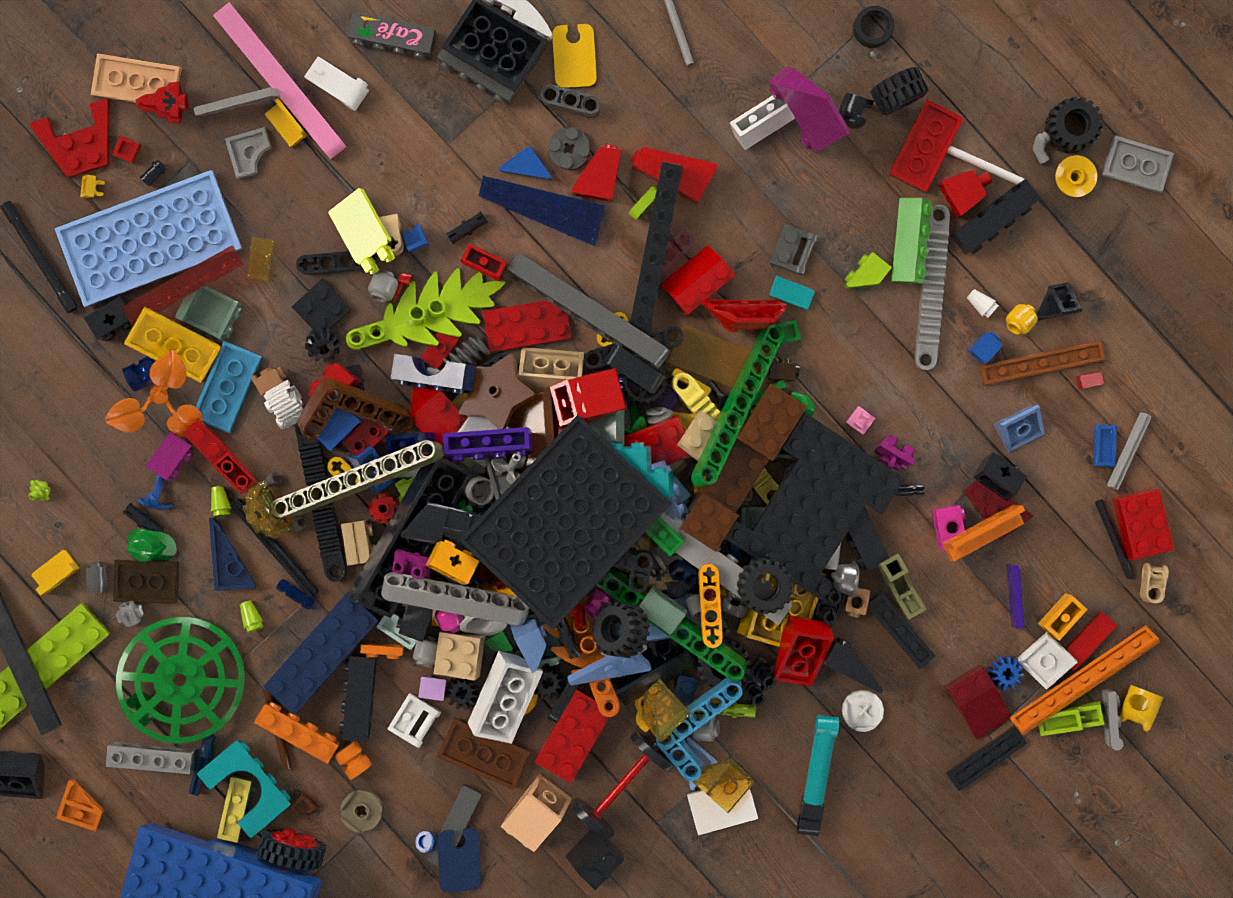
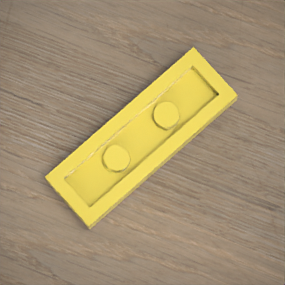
(234, 808)

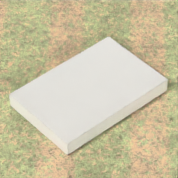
(711, 817)

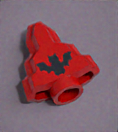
(165, 102)

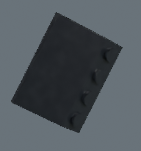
(495, 44)

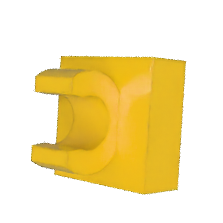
(88, 186)

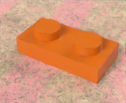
(391, 650)

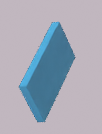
(228, 386)

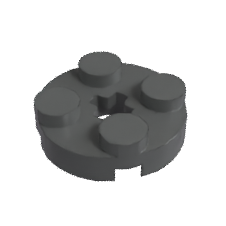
(572, 137)

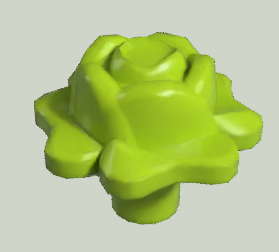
(39, 490)

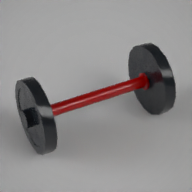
(593, 818)

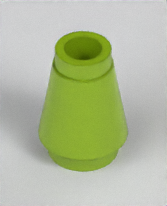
(219, 502)
(251, 618)

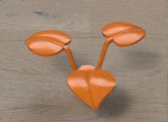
(164, 372)

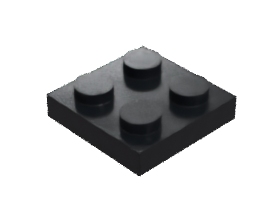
(321, 307)

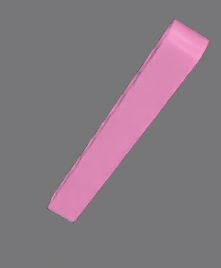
(279, 79)

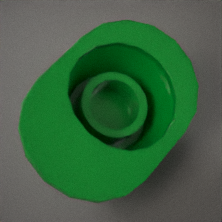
(150, 545)

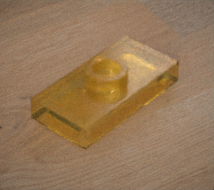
(260, 259)

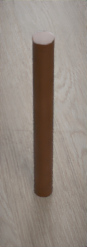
(280, 742)

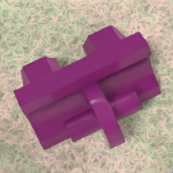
(894, 457)
(411, 564)

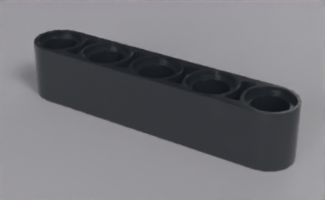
(662, 334)

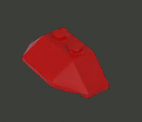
(744, 314)
(434, 413)

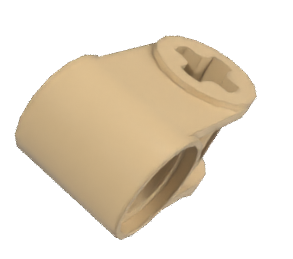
(393, 228)
(1154, 581)

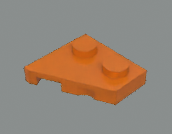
(79, 807)

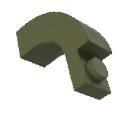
(897, 580)

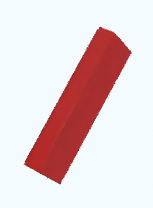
(1090, 638)

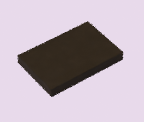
(146, 581)

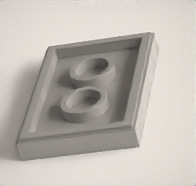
(1137, 164)

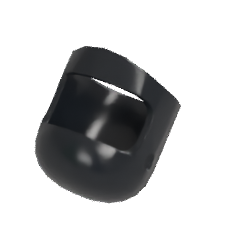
(852, 109)

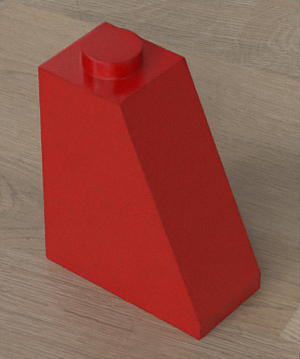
(600, 175)

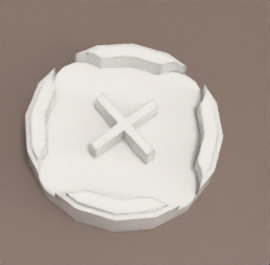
(862, 710)

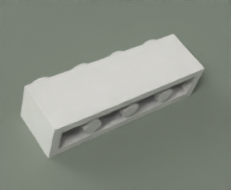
(761, 121)

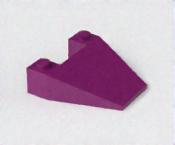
(811, 108)

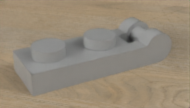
(1112, 719)

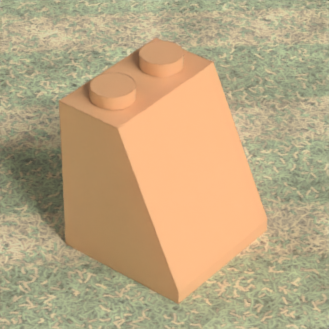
(536, 813)

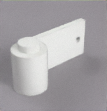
(337, 83)

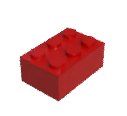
(1143, 524)

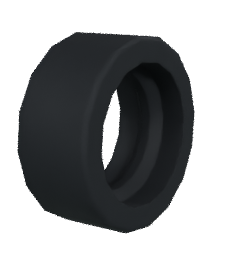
(857, 27)

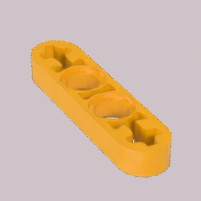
(706, 606)

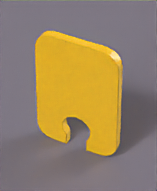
(574, 61)

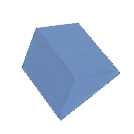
(1020, 427)

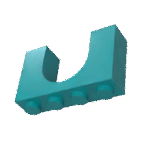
(271, 801)

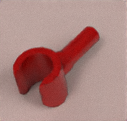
(404, 279)

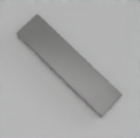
(237, 101)

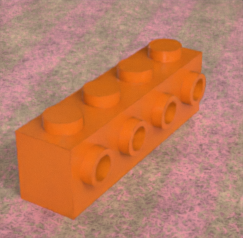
(293, 730)

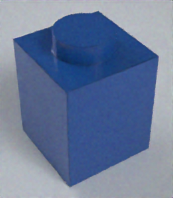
(985, 347)

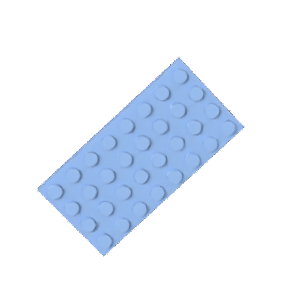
(147, 238)

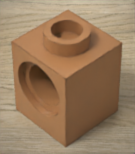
(864, 595)

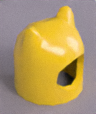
(1141, 707)

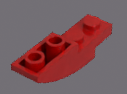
(220, 456)

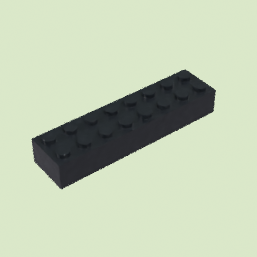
(434, 483)

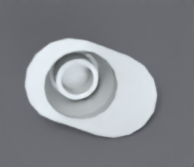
(481, 626)

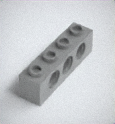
(151, 757)

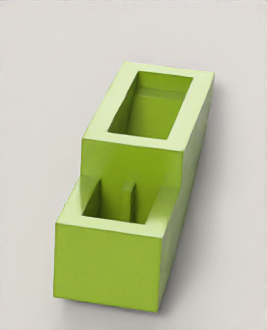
(1073, 719)

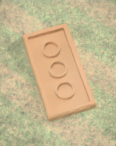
(130, 78)

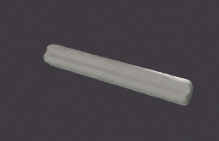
(1129, 451)

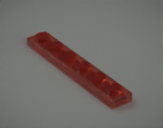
(185, 283)

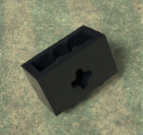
(99, 320)
(1000, 476)

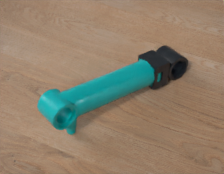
(812, 802)

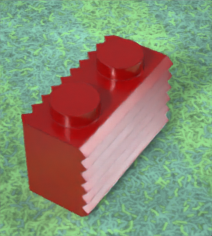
(484, 262)

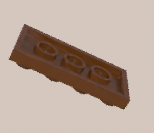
(483, 756)

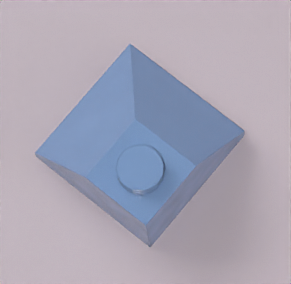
(530, 642)

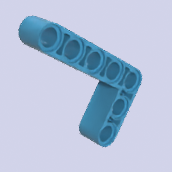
(694, 722)

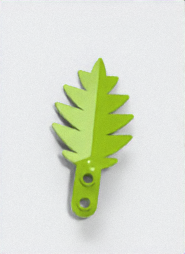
(430, 312)

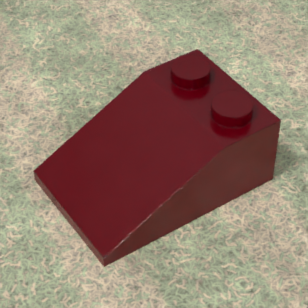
(978, 701)

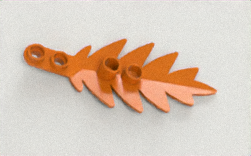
(589, 655)

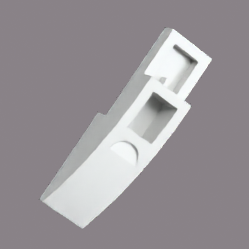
(524, 14)

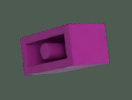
(170, 457)

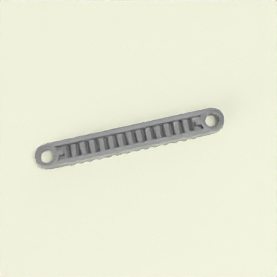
(932, 291)

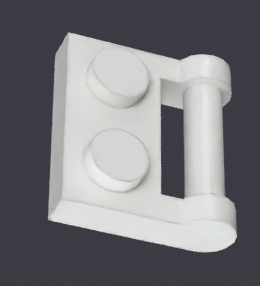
(407, 717)

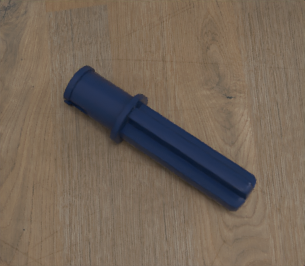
(205, 754)

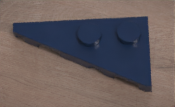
(228, 567)

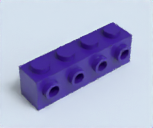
(488, 443)

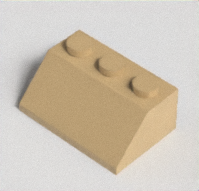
(548, 367)

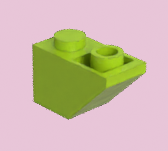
(870, 272)

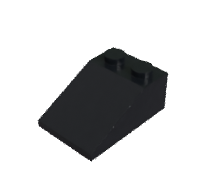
(846, 661)

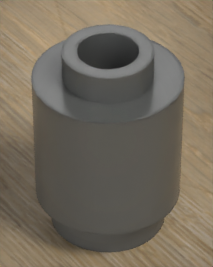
(96, 577)

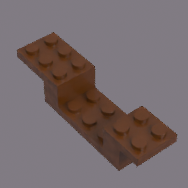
(758, 442)

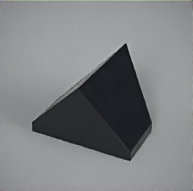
(1059, 302)

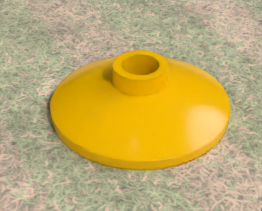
(1085, 173)

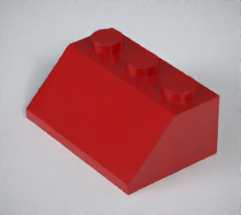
(697, 280)

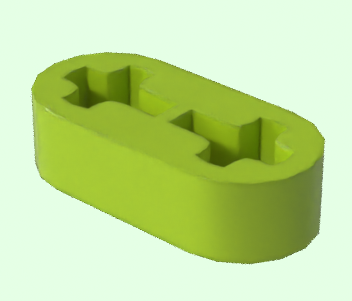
(644, 203)

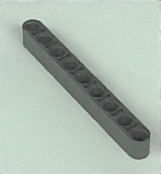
(587, 311)

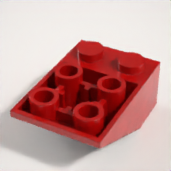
(588, 396)

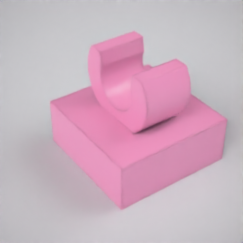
(860, 420)

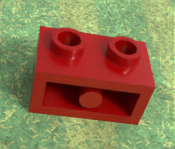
(366, 435)

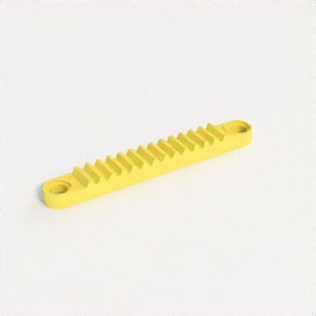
(696, 401)

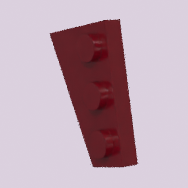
(989, 503)

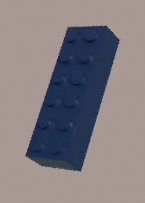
(321, 653)

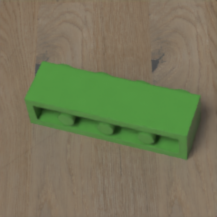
(911, 241)

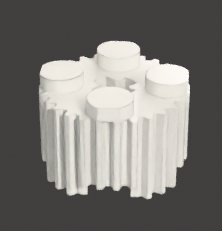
(285, 404)

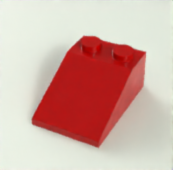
(802, 650)

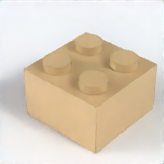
(459, 655)

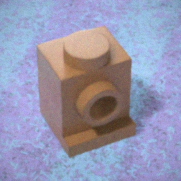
(269, 379)

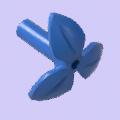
(152, 499)

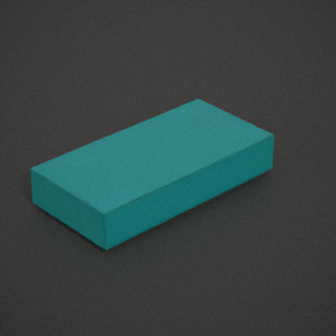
(791, 293)

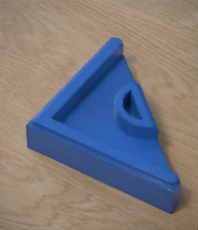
(526, 164)

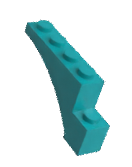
(640, 458)

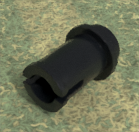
(153, 172)

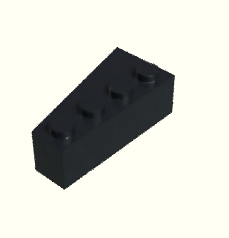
(995, 217)

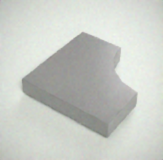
(246, 151)

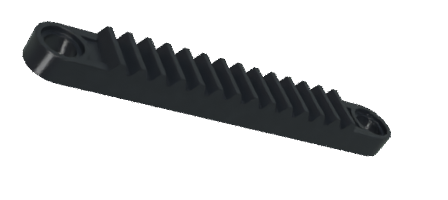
(324, 517)

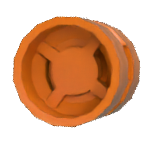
(353, 760)

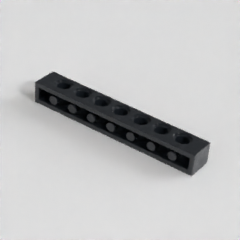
(656, 246)

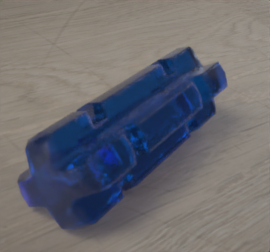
(295, 594)

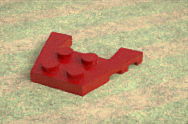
(82, 149)

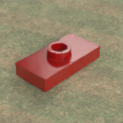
(434, 354)

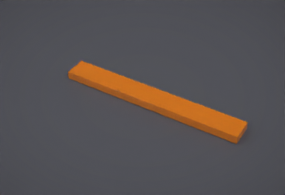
(1084, 680)

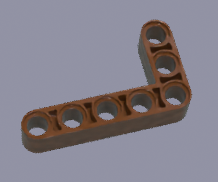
(394, 416)

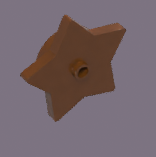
(509, 394)

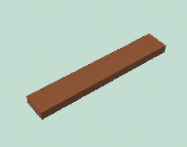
(1042, 362)

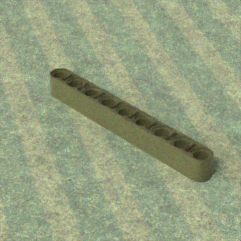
(365, 479)

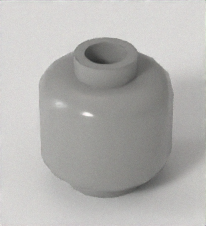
(383, 286)
(426, 652)
(707, 731)

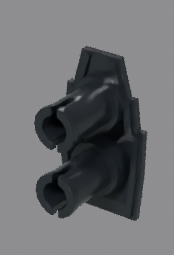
(830, 611)
(758, 680)

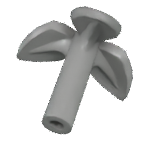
(516, 462)

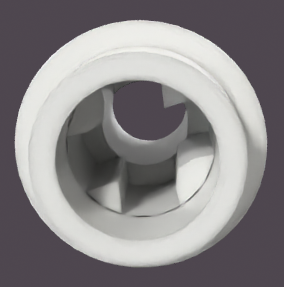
(982, 303)

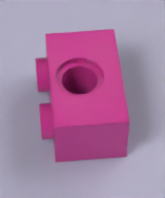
(942, 517)

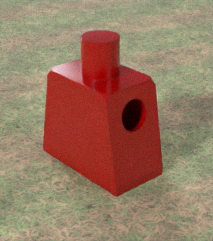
(964, 190)

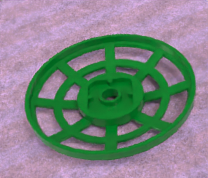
(195, 680)

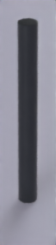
(1114, 538)

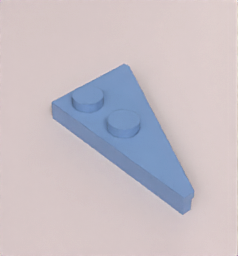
(609, 668)

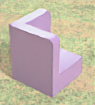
(432, 688)

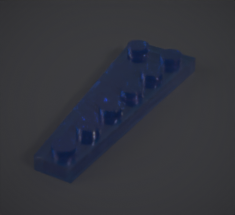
(562, 213)

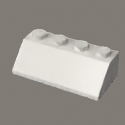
(504, 698)

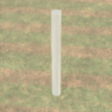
(984, 165)

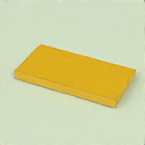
(157, 335)

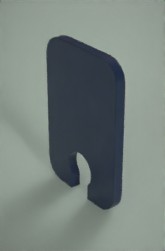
(459, 865)

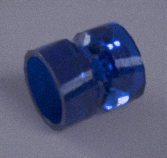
(138, 374)

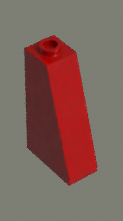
(694, 176)

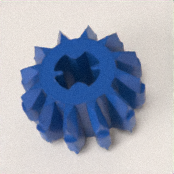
(1002, 665)

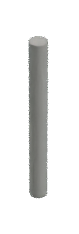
(679, 32)

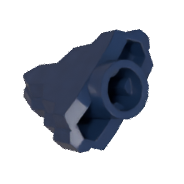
(684, 571)

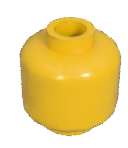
(1021, 319)

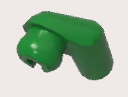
(806, 400)

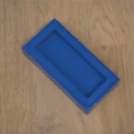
(1104, 445)

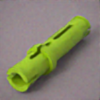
(736, 709)

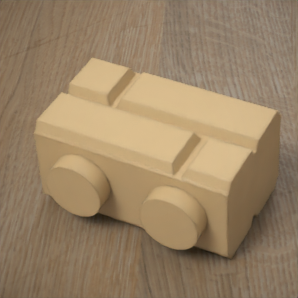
(358, 541)

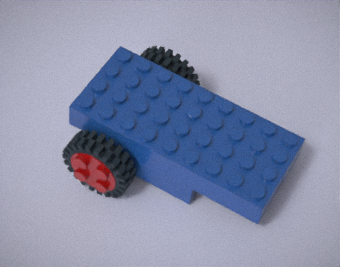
(187, 867)

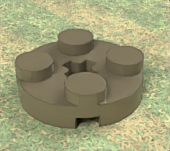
(349, 811)

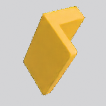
(285, 124)
(54, 572)

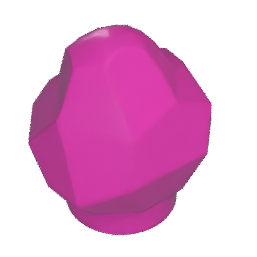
(596, 601)

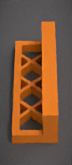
(984, 532)

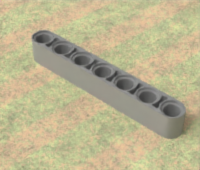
(454, 599)

